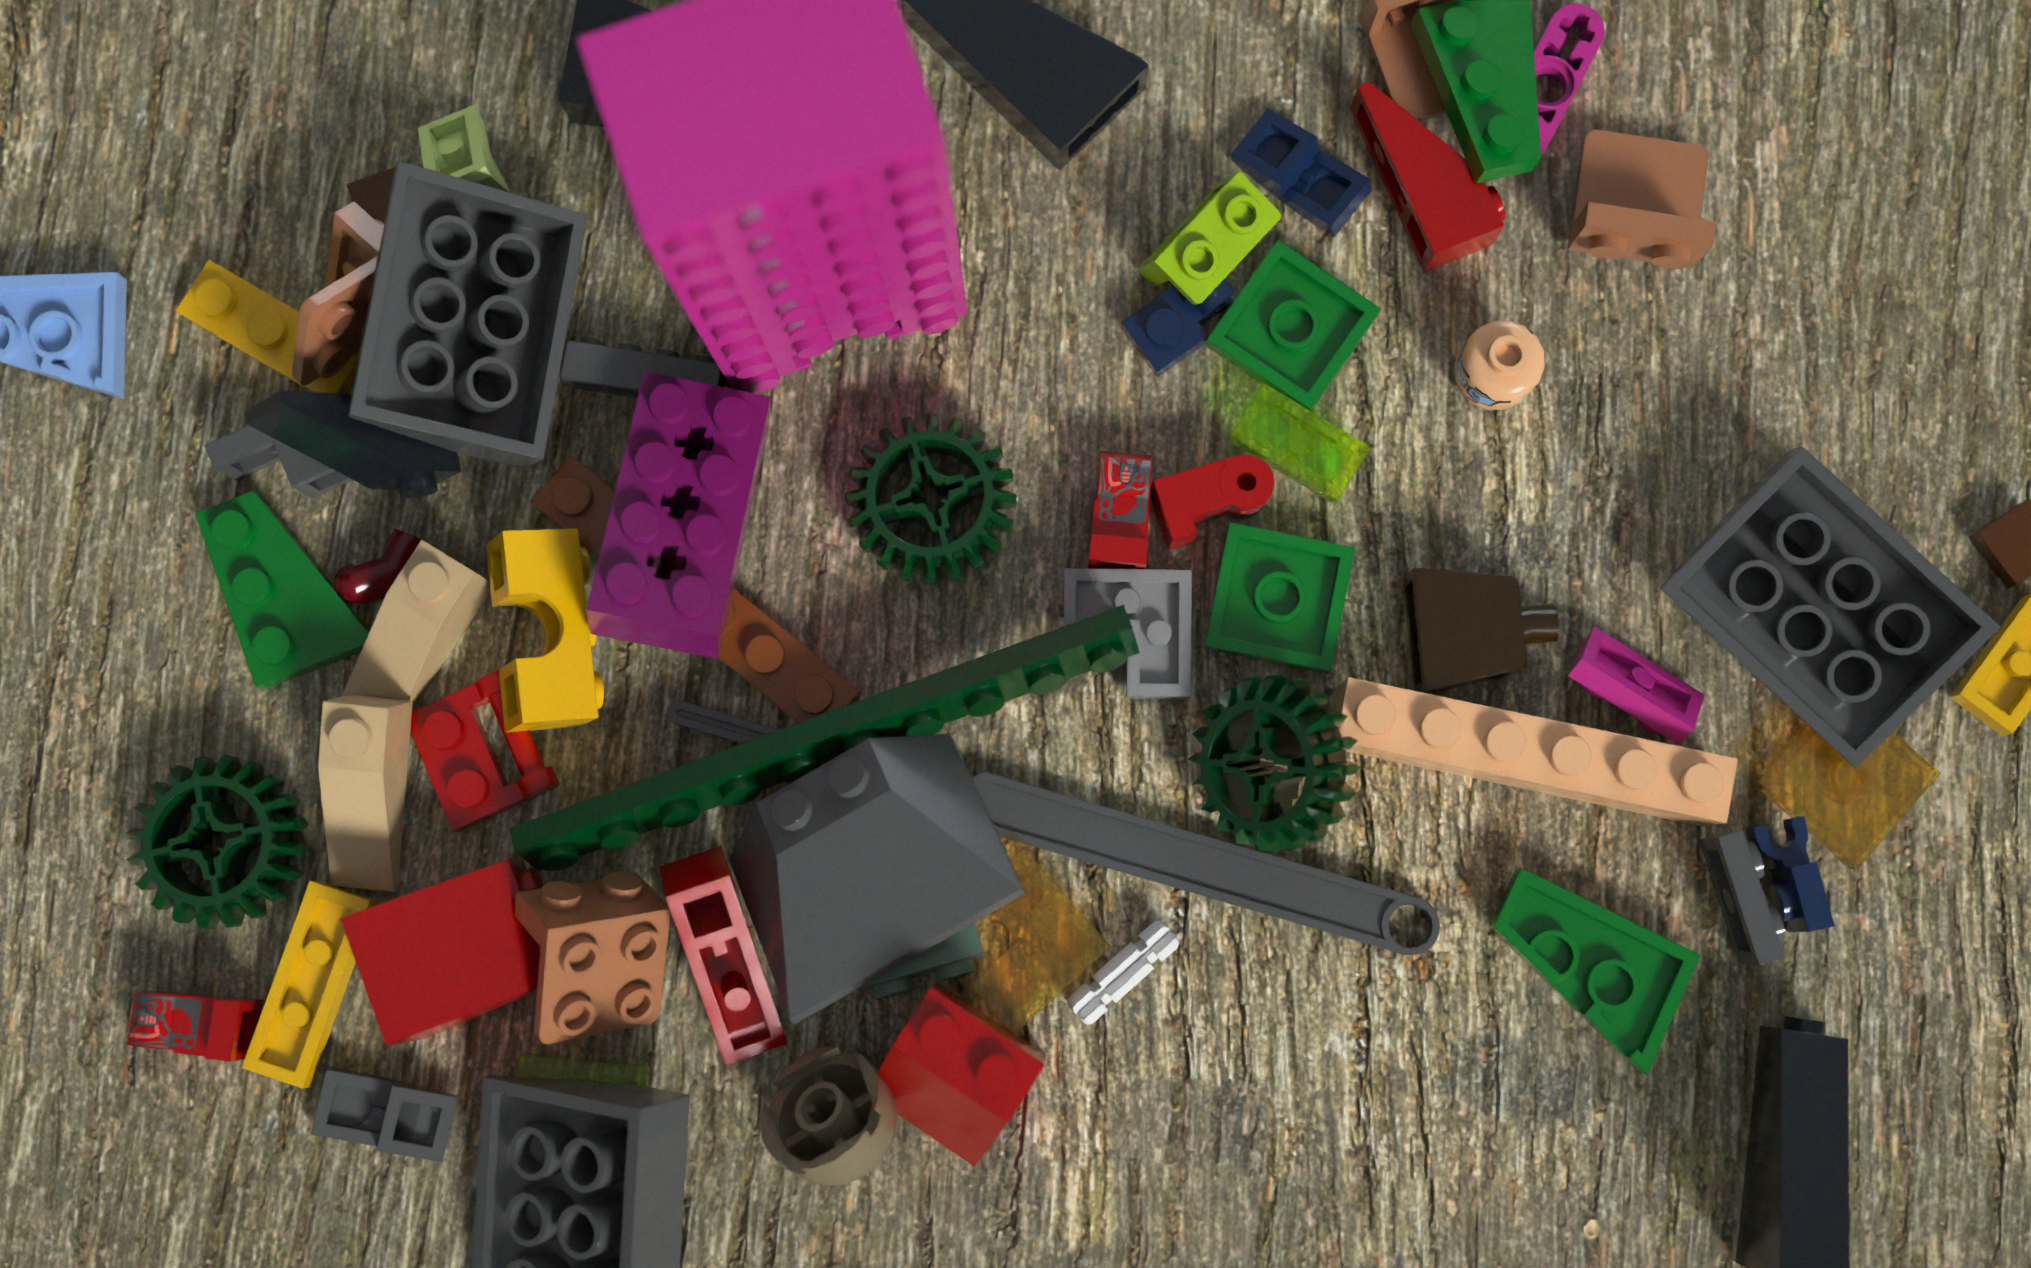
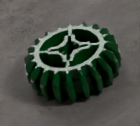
(915, 447)
(1290, 731)
(205, 796)

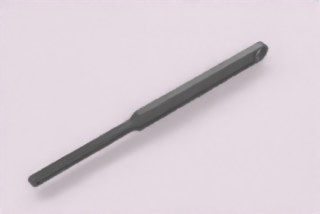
(1159, 852)

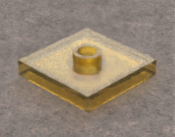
(1845, 805)

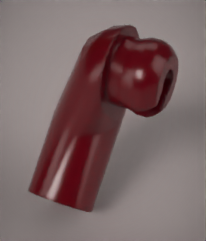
(373, 579)

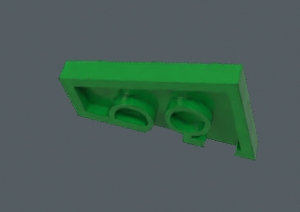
(276, 594)
(1598, 962)

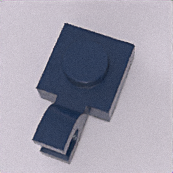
(1171, 328)
(1797, 882)

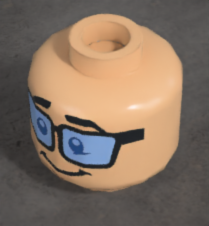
(1499, 365)

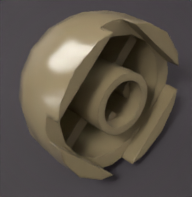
(830, 1117)

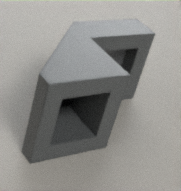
(251, 450)

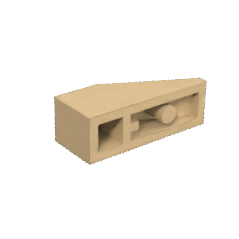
(417, 626)
(364, 788)

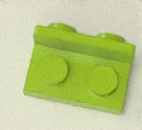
(1212, 239)

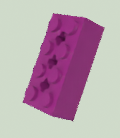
(705, 546)

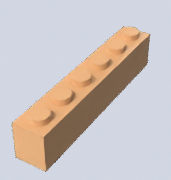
(1536, 753)

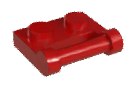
(463, 759)

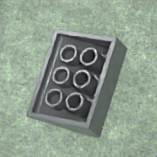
(467, 317)
(1828, 605)
(579, 1174)

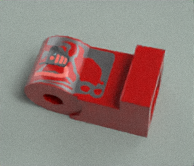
(1218, 489)
(1121, 512)
(193, 1023)

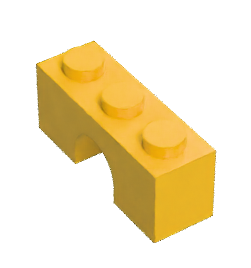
(547, 577)

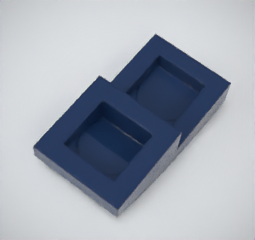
(1299, 174)

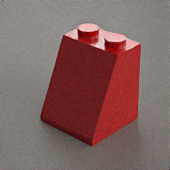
(446, 952)
(959, 1073)

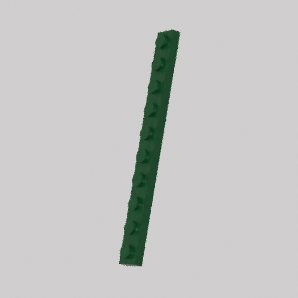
(789, 753)

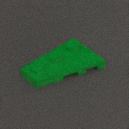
(1486, 81)

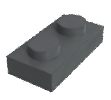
(1735, 874)

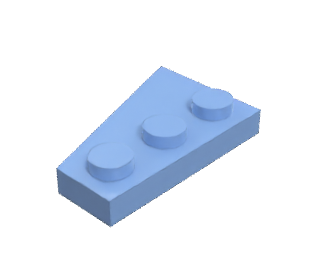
(66, 327)

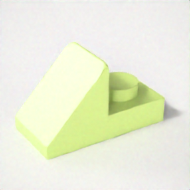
(460, 148)

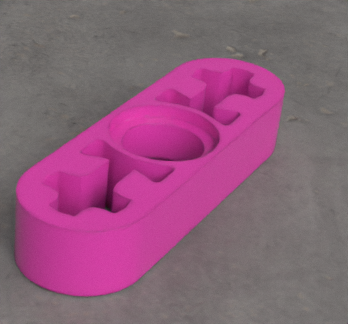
(1580, 59)

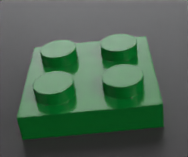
(1292, 326)
(1279, 598)

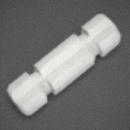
(1123, 972)

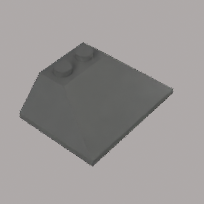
(868, 866)

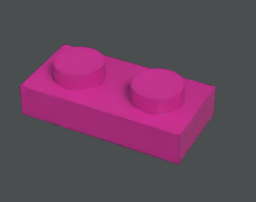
(1636, 686)

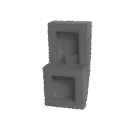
(384, 1114)

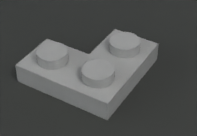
(1160, 618)

